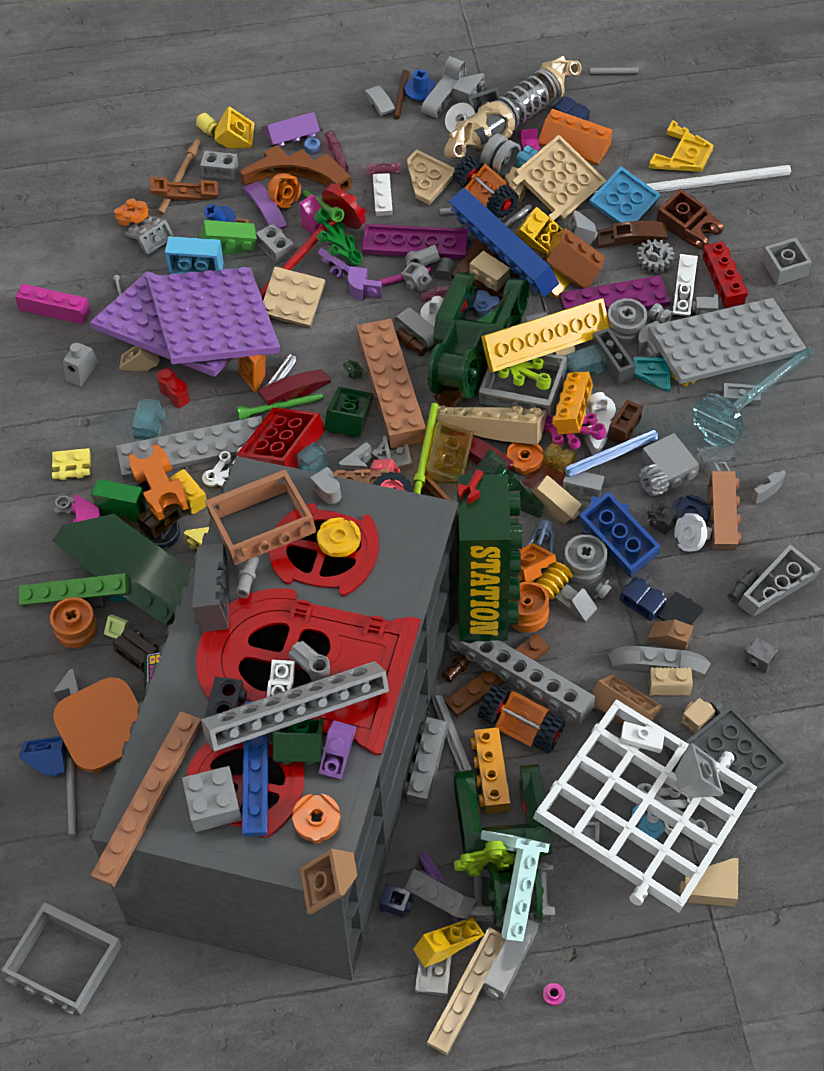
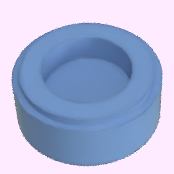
(312, 145)

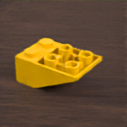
(538, 230)

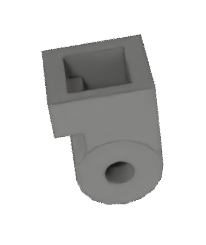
(326, 486)

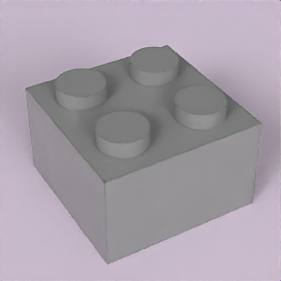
(786, 261)
(211, 799)

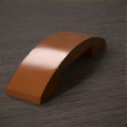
(183, 191)

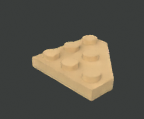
(428, 176)

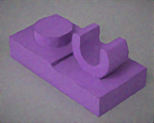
(328, 259)

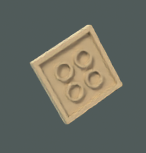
(293, 296)

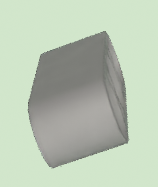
(416, 325)

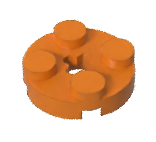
(132, 211)
(527, 465)
(316, 831)

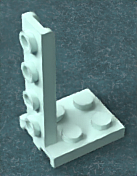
(521, 883)

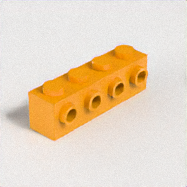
(573, 403)
(491, 770)

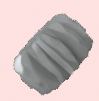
(654, 480)

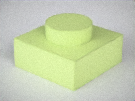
(115, 626)

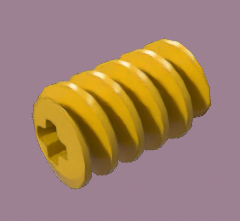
(555, 578)

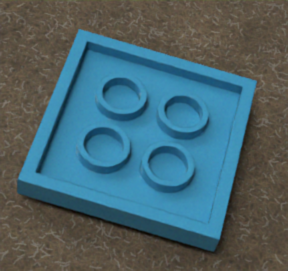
(624, 197)

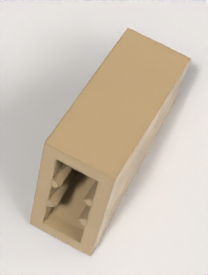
(556, 500)
(716, 886)

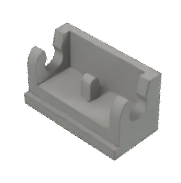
(584, 485)

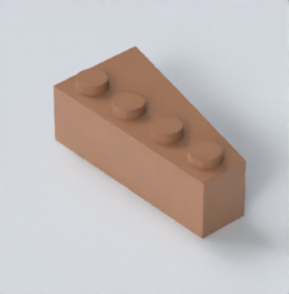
(724, 510)

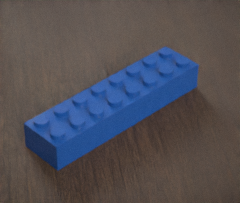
(503, 243)

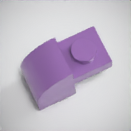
(360, 285)

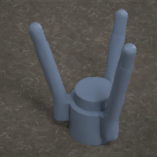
(544, 532)

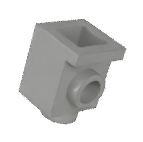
(705, 305)

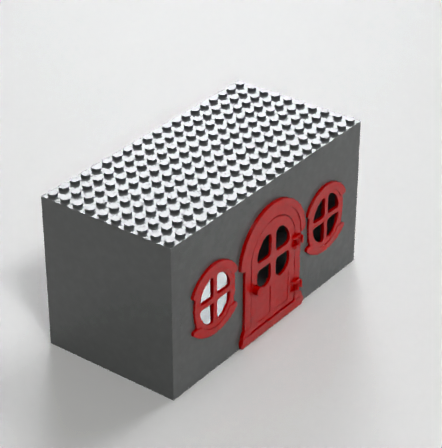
(377, 605)

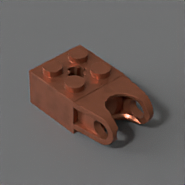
(688, 219)

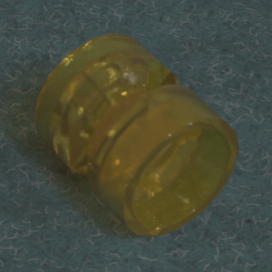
(559, 458)

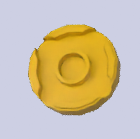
(338, 537)

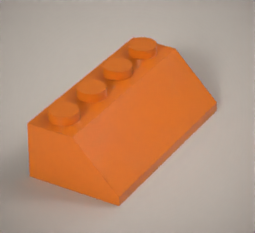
(584, 136)

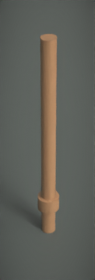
(190, 154)

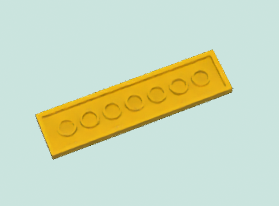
(544, 335)

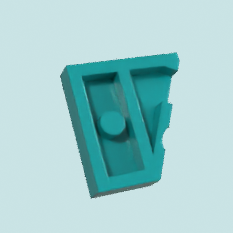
(653, 371)

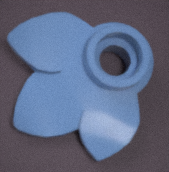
(484, 303)

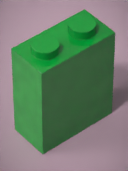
(118, 499)

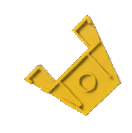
(689, 155)

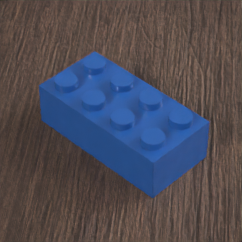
(622, 535)

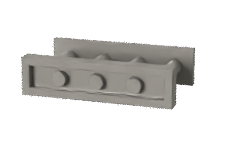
(484, 913)

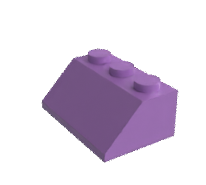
(291, 129)

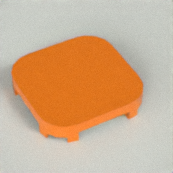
(97, 723)

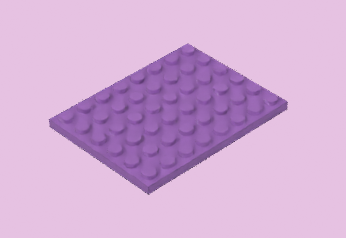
(212, 315)
(135, 321)

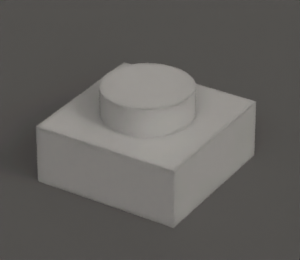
(592, 831)

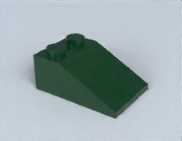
(348, 411)

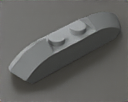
(644, 658)

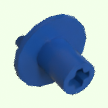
(419, 86)
(220, 213)

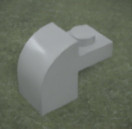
(646, 344)

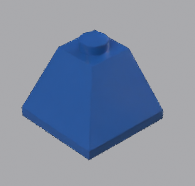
(45, 755)

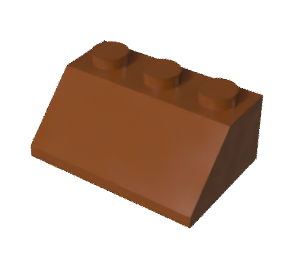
(574, 258)

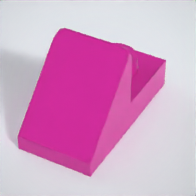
(529, 138)

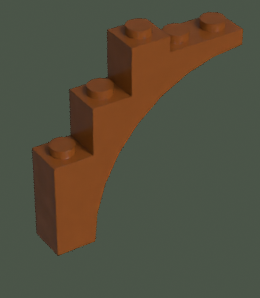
(299, 164)

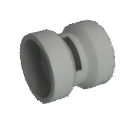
(659, 314)

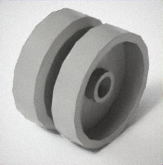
(500, 154)
(626, 320)
(585, 558)

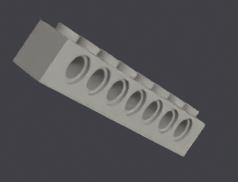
(507, 661)
(294, 705)

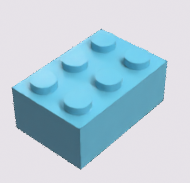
(193, 255)

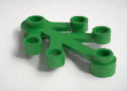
(338, 238)

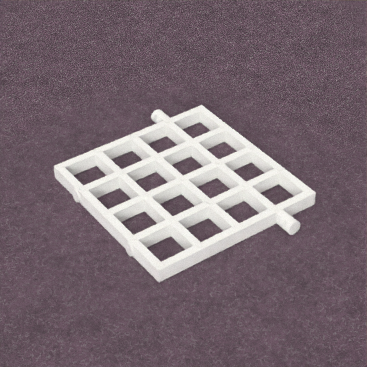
(646, 802)

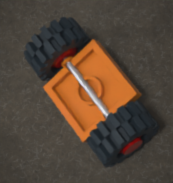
(486, 186)
(521, 718)

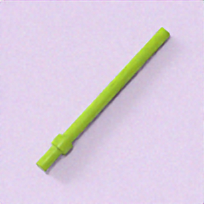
(419, 478)

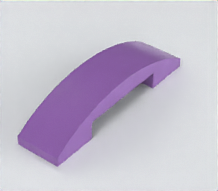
(269, 209)

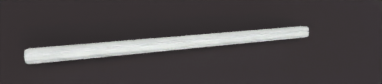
(720, 178)

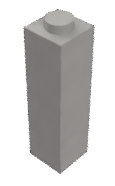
(509, 962)

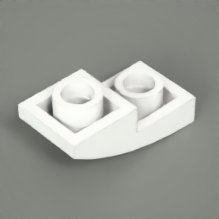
(281, 677)

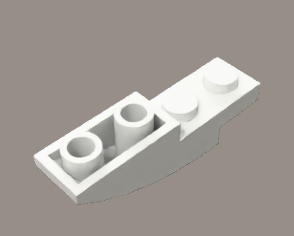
(685, 285)

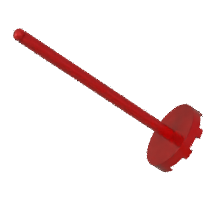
(353, 218)

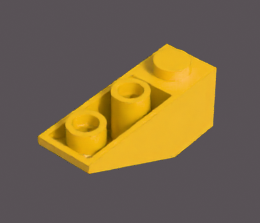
(446, 941)

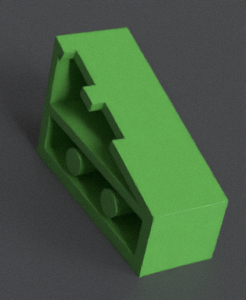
(233, 236)

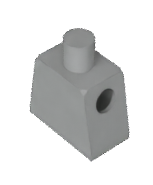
(79, 364)

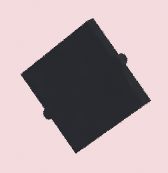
(680, 609)

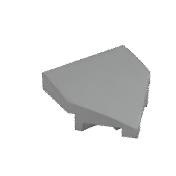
(400, 455)

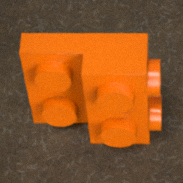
(533, 560)

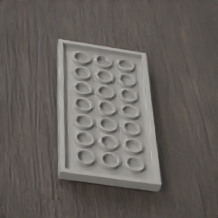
(726, 340)

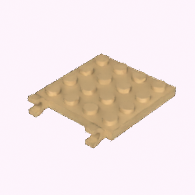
(559, 178)

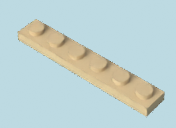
(466, 992)

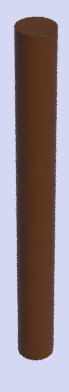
(401, 92)

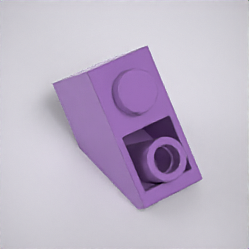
(337, 749)

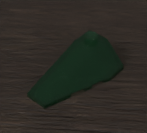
(493, 464)

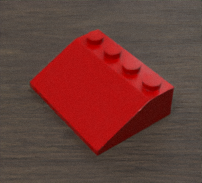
(283, 436)

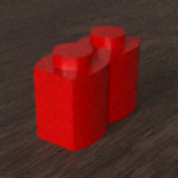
(172, 387)

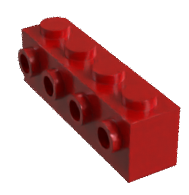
(724, 274)

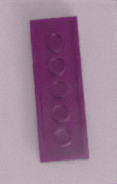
(400, 240)
(645, 290)

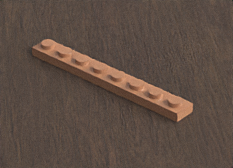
(146, 799)

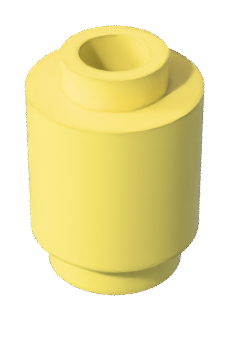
(206, 124)

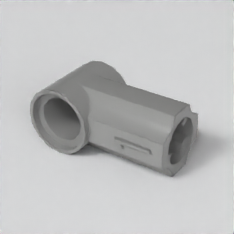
(424, 256)
(310, 661)

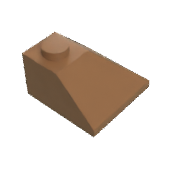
(327, 878)

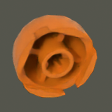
(284, 190)

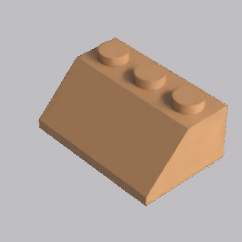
(613, 688)

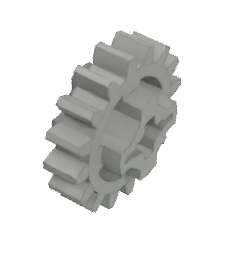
(655, 255)

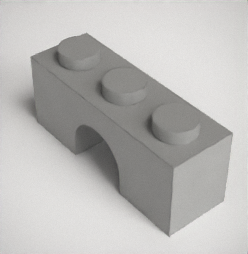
(439, 894)

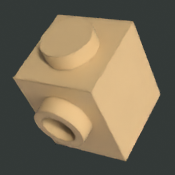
(697, 715)

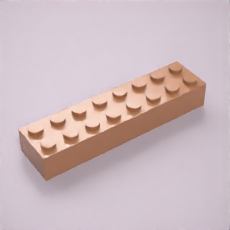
(391, 383)

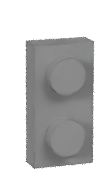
(735, 391)

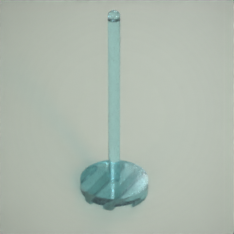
(721, 419)

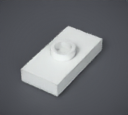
(642, 737)

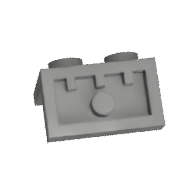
(150, 233)

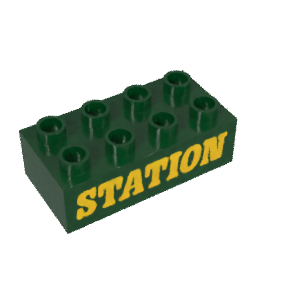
(488, 560)

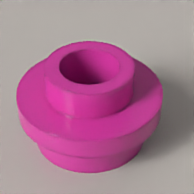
(553, 1001)

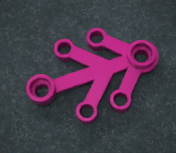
(597, 431)

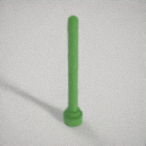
(335, 213)
(245, 412)

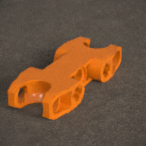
(161, 491)

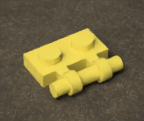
(69, 460)

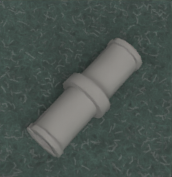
(246, 577)

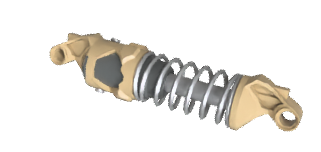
(504, 116)

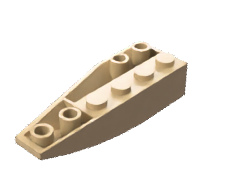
(498, 423)

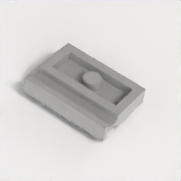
(434, 978)

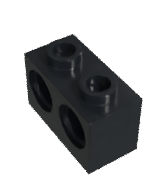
(219, 702)

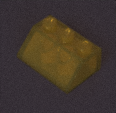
(448, 452)

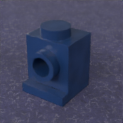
(394, 894)

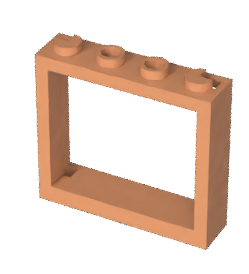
(250, 495)

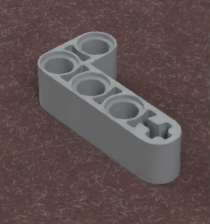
(442, 93)

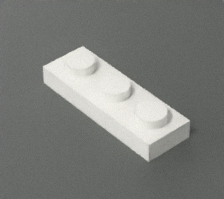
(382, 194)

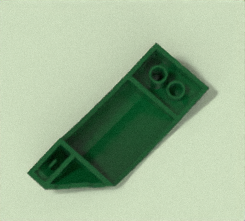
(114, 547)

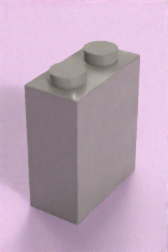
(674, 459)

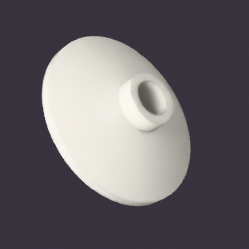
(456, 114)

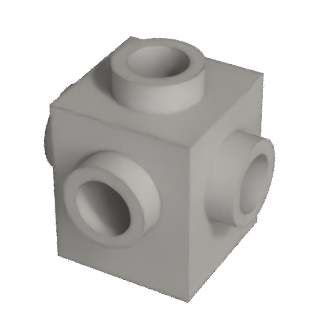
(416, 276)

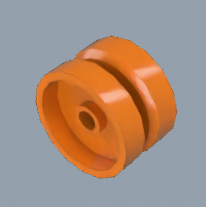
(532, 607)
(73, 622)

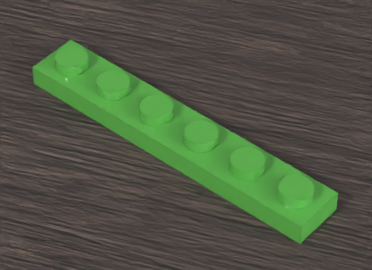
(81, 588)

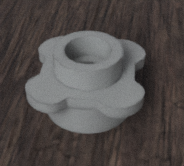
(63, 500)
(602, 589)

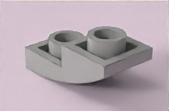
(380, 100)
(773, 483)

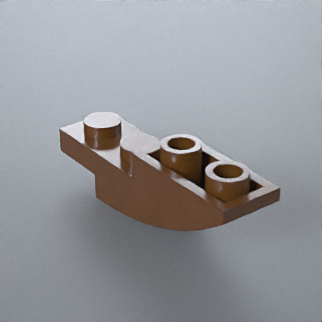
(631, 231)

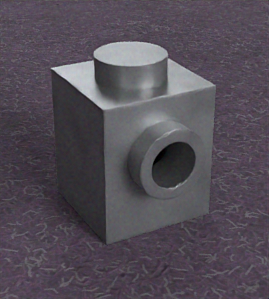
(760, 655)

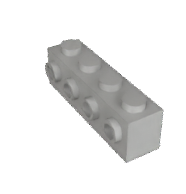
(426, 762)

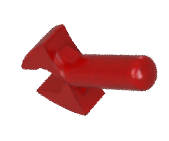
(464, 489)

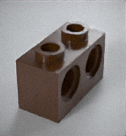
(625, 422)

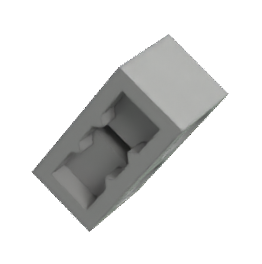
(219, 165)
(275, 244)

